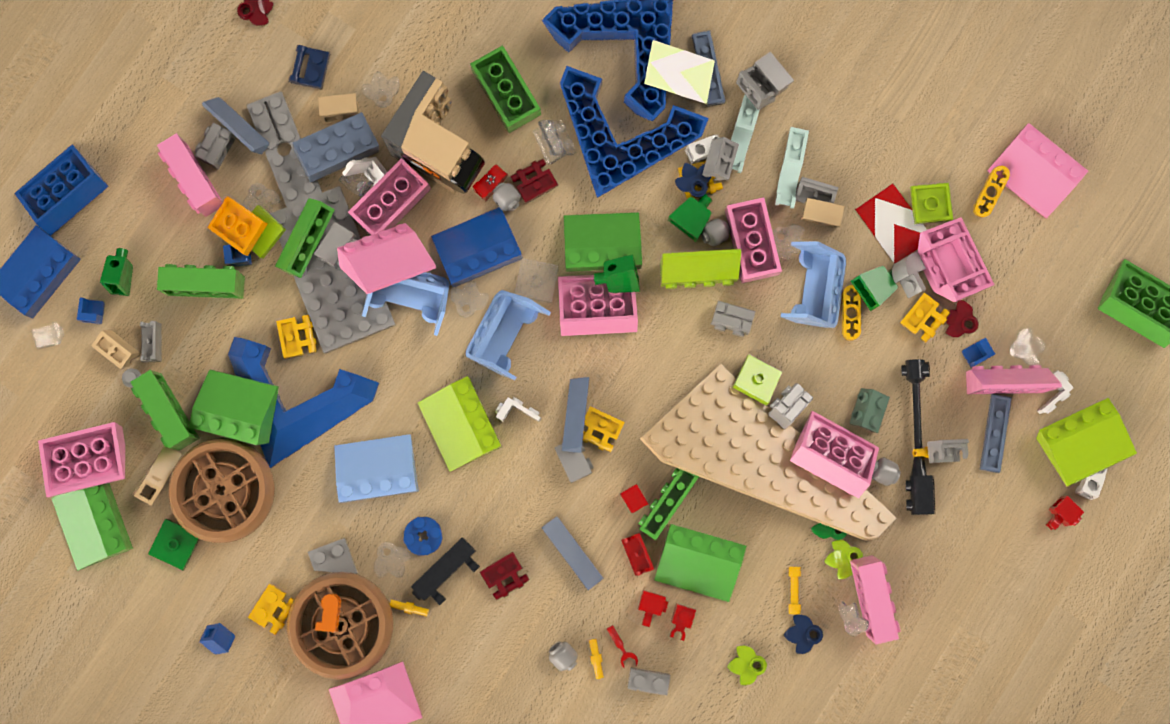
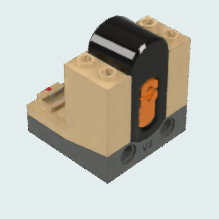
(426, 145)

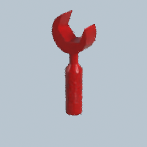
(619, 644)

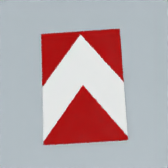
(892, 223)

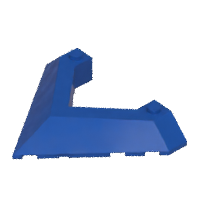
(619, 20)
(613, 163)
(309, 419)

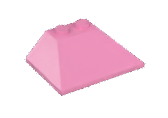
(953, 261)
(377, 698)

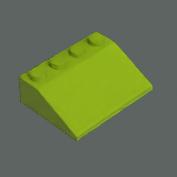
(700, 268)
(459, 424)
(1086, 442)

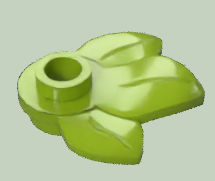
(841, 558)
(744, 663)

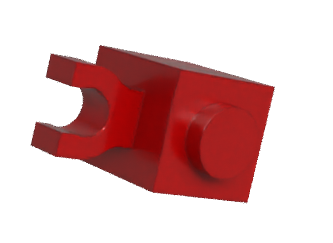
(1064, 512)
(652, 604)
(682, 617)

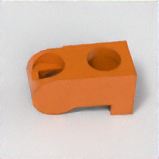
(331, 613)

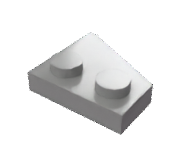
(333, 558)

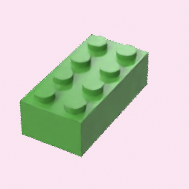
(505, 89)
(200, 281)
(164, 410)

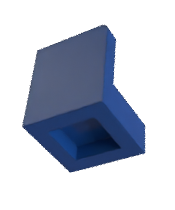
(234, 258)
(90, 311)
(978, 352)
(217, 638)

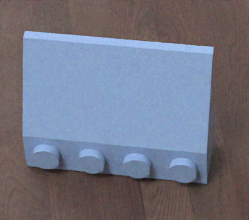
(375, 468)

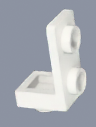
(369, 166)
(1061, 395)
(504, 409)

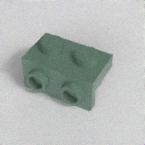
(869, 409)

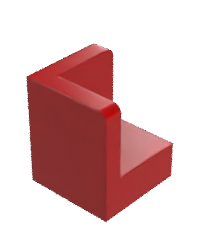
(634, 498)

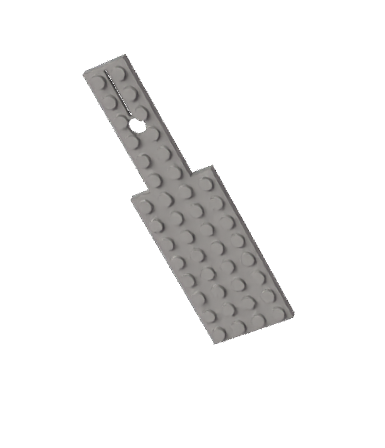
(328, 293)

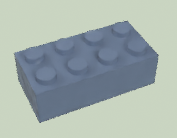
(335, 147)

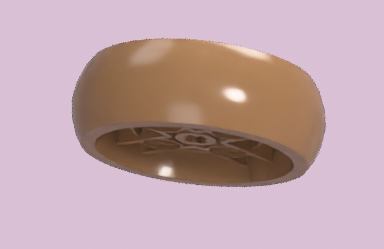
(202, 458)
(356, 658)

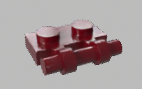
(537, 185)
(501, 570)

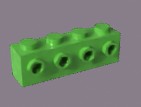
(305, 237)
(668, 503)

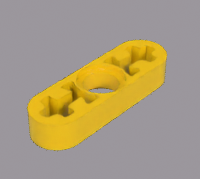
(1002, 181)
(856, 327)

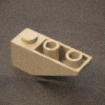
(157, 475)

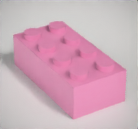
(190, 175)
(389, 199)
(754, 236)
(875, 599)

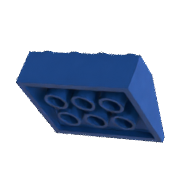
(61, 190)
(477, 247)
(35, 272)

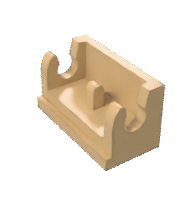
(337, 107)
(822, 213)
(115, 348)

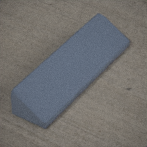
(236, 125)
(575, 415)
(572, 553)

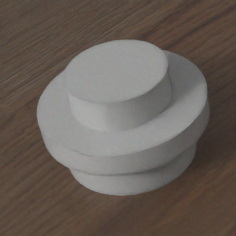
(129, 375)

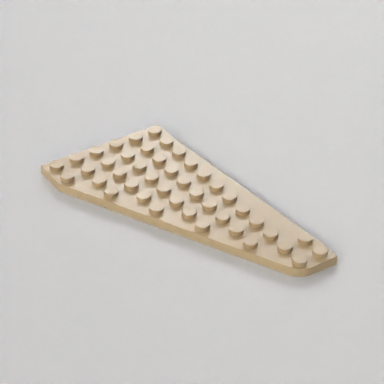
(739, 446)

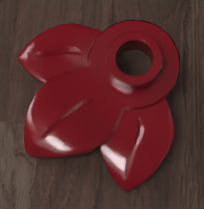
(257, 13)
(958, 318)

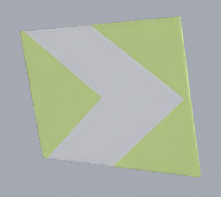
(679, 71)

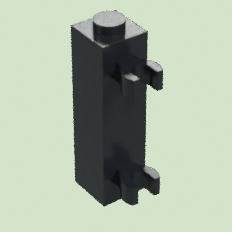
(443, 570)

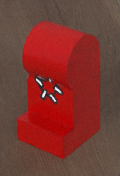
(489, 181)

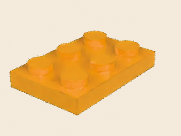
(237, 225)

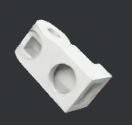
(699, 150)
(1092, 485)

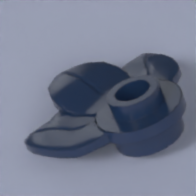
(692, 177)
(800, 634)

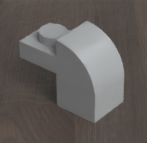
(907, 274)

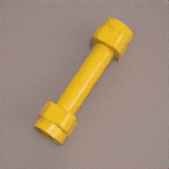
(794, 573)

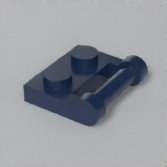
(315, 70)

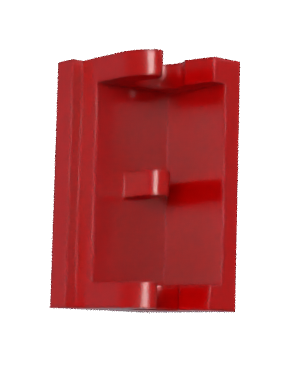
(637, 554)

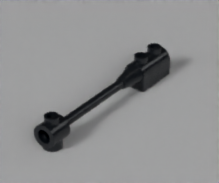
(920, 484)

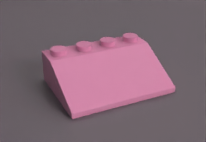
(1039, 170)
(384, 258)
(593, 309)
(1010, 380)
(835, 455)
(83, 459)

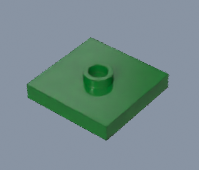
(173, 545)

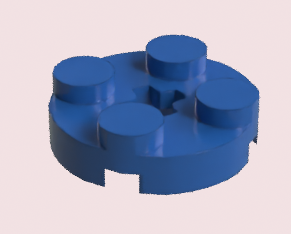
(412, 538)

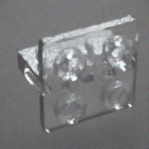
(553, 140)

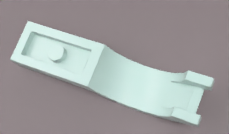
(743, 131)
(791, 167)

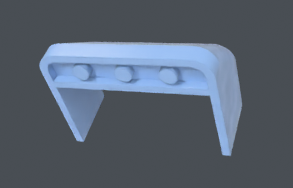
(822, 285)
(420, 292)
(500, 329)

